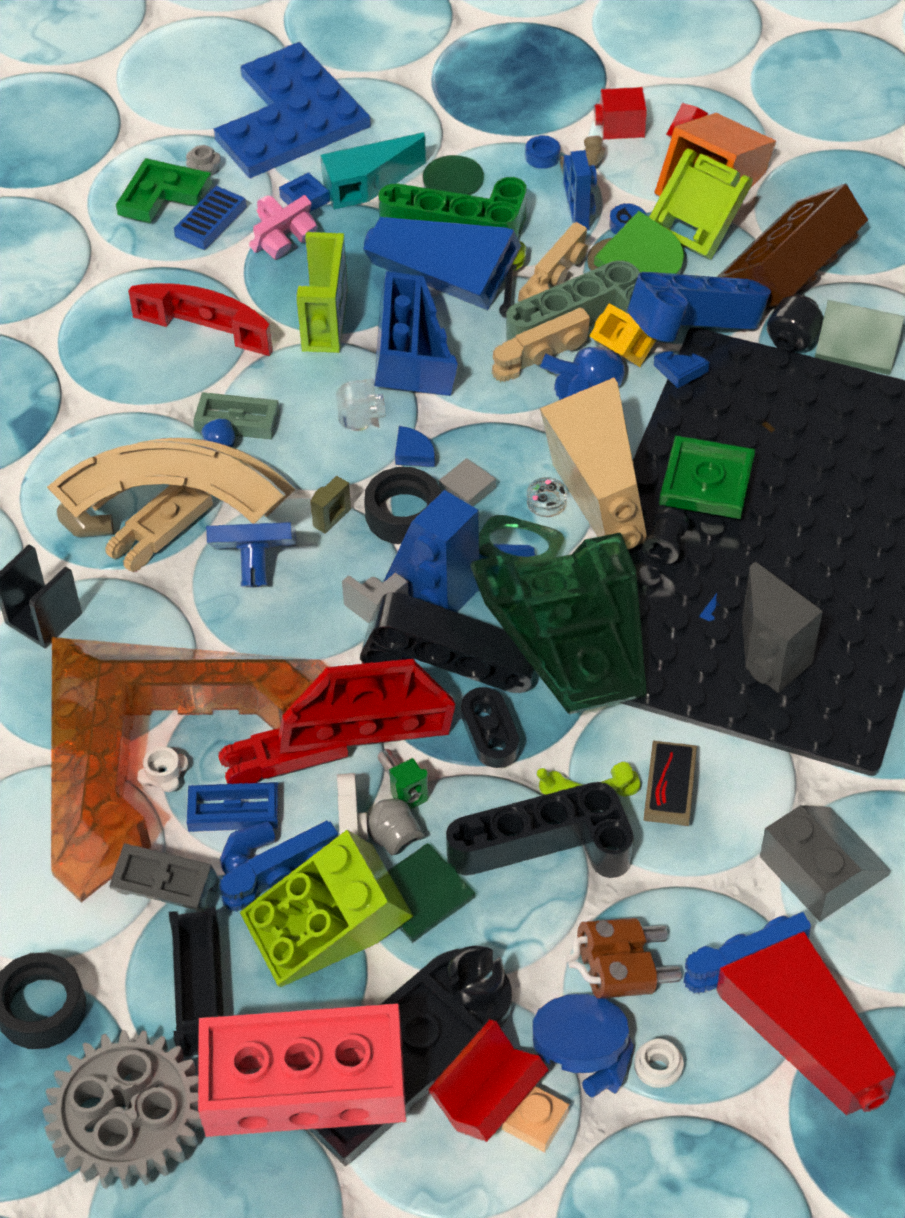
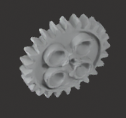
(147, 1140)

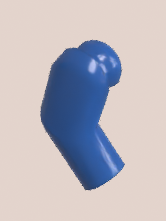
(242, 842)

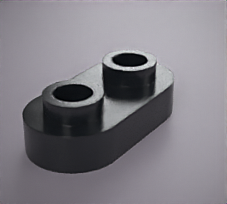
(491, 730)

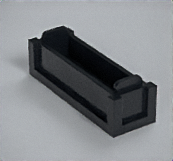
(196, 974)

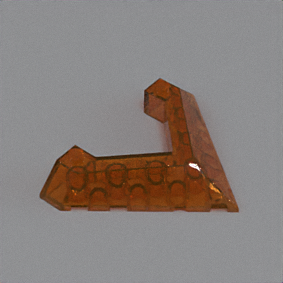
(92, 716)

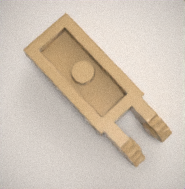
(530, 347)
(157, 524)

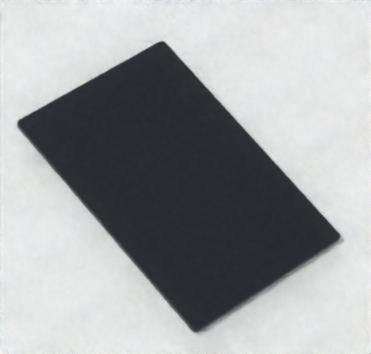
(817, 516)

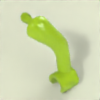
(623, 780)

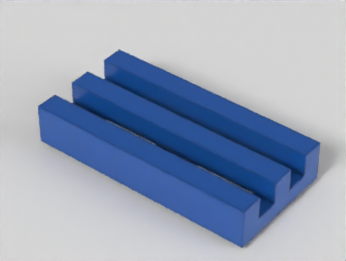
(232, 813)

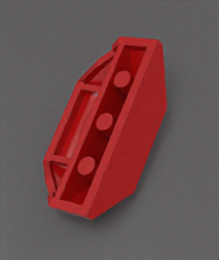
(366, 707)

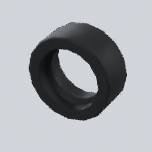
(392, 483)
(51, 1030)

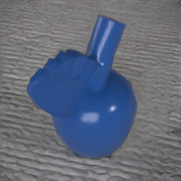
(588, 369)

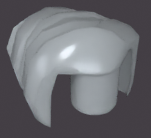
(393, 825)

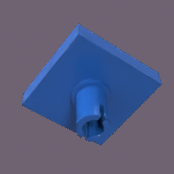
(252, 542)

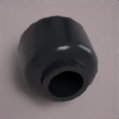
(795, 323)

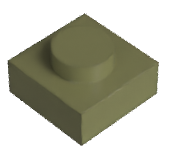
(330, 504)

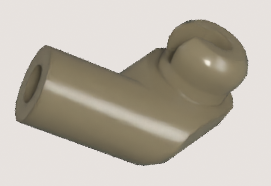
(593, 149)
(85, 524)

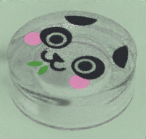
(546, 497)

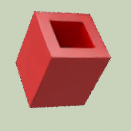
(621, 113)

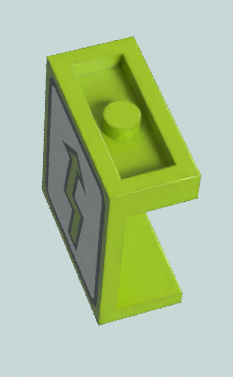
(324, 301)

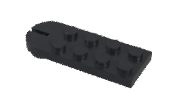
(438, 1019)

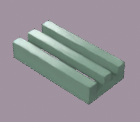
(243, 424)

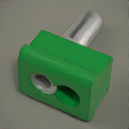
(406, 779)

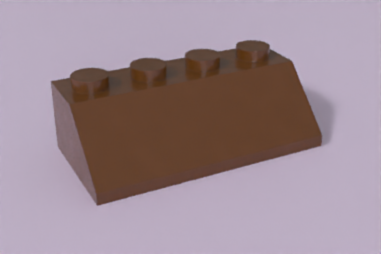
(800, 243)

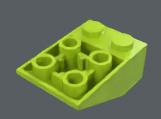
(326, 910)

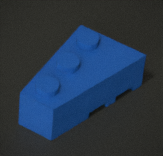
(410, 341)
(439, 553)

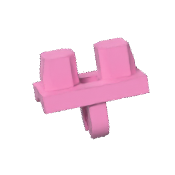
(280, 221)

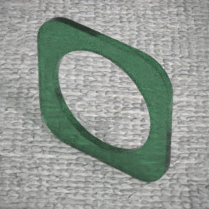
(552, 536)

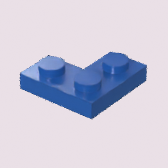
(577, 183)

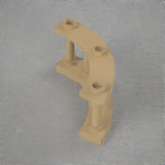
(190, 462)

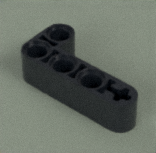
(445, 640)
(578, 826)

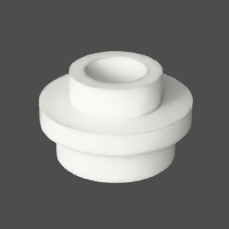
(661, 1051)

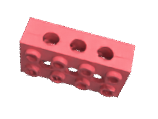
(255, 1060)

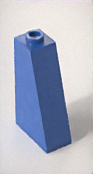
(451, 256)

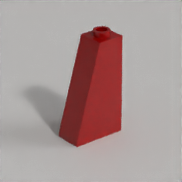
(809, 1021)

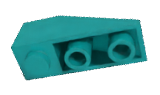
(360, 172)

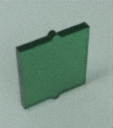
(429, 889)

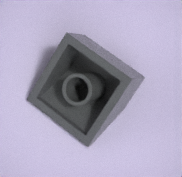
(777, 629)
(820, 859)

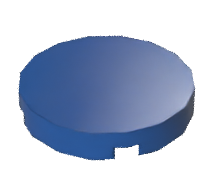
(580, 1033)

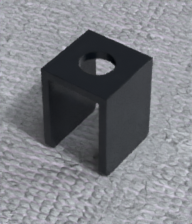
(26, 595)

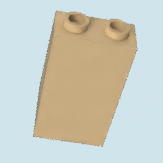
(595, 459)

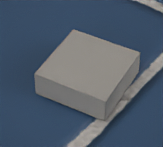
(468, 482)

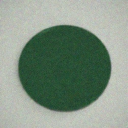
(454, 175)

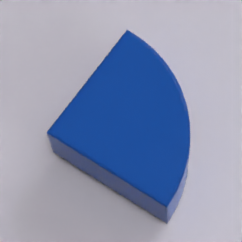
(680, 368)
(413, 448)

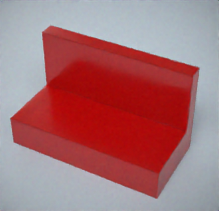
(486, 1083)

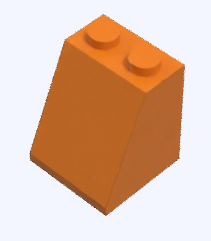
(721, 141)

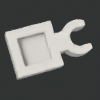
(347, 807)

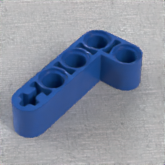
(670, 300)

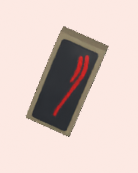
(670, 783)

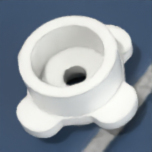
(158, 759)

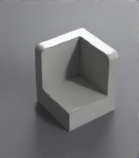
(365, 597)

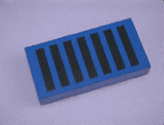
(210, 217)

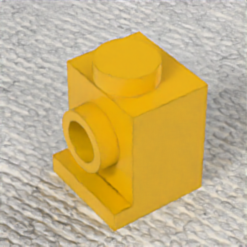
(622, 335)

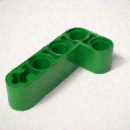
(503, 209)

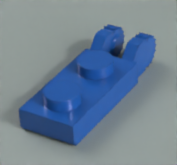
(271, 866)
(705, 964)

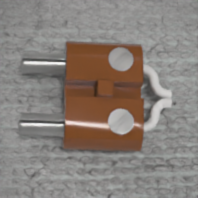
(618, 958)

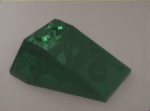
(573, 620)

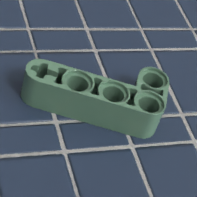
(591, 291)

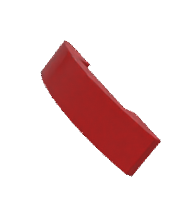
(163, 301)

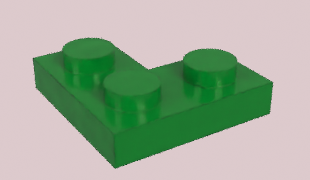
(161, 181)

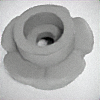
(203, 159)

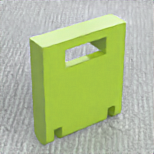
(702, 199)

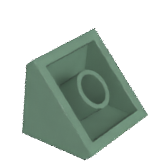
(859, 337)

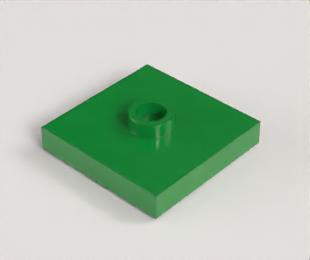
(707, 477)

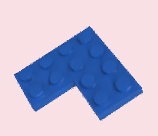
(302, 113)

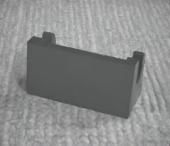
(164, 877)

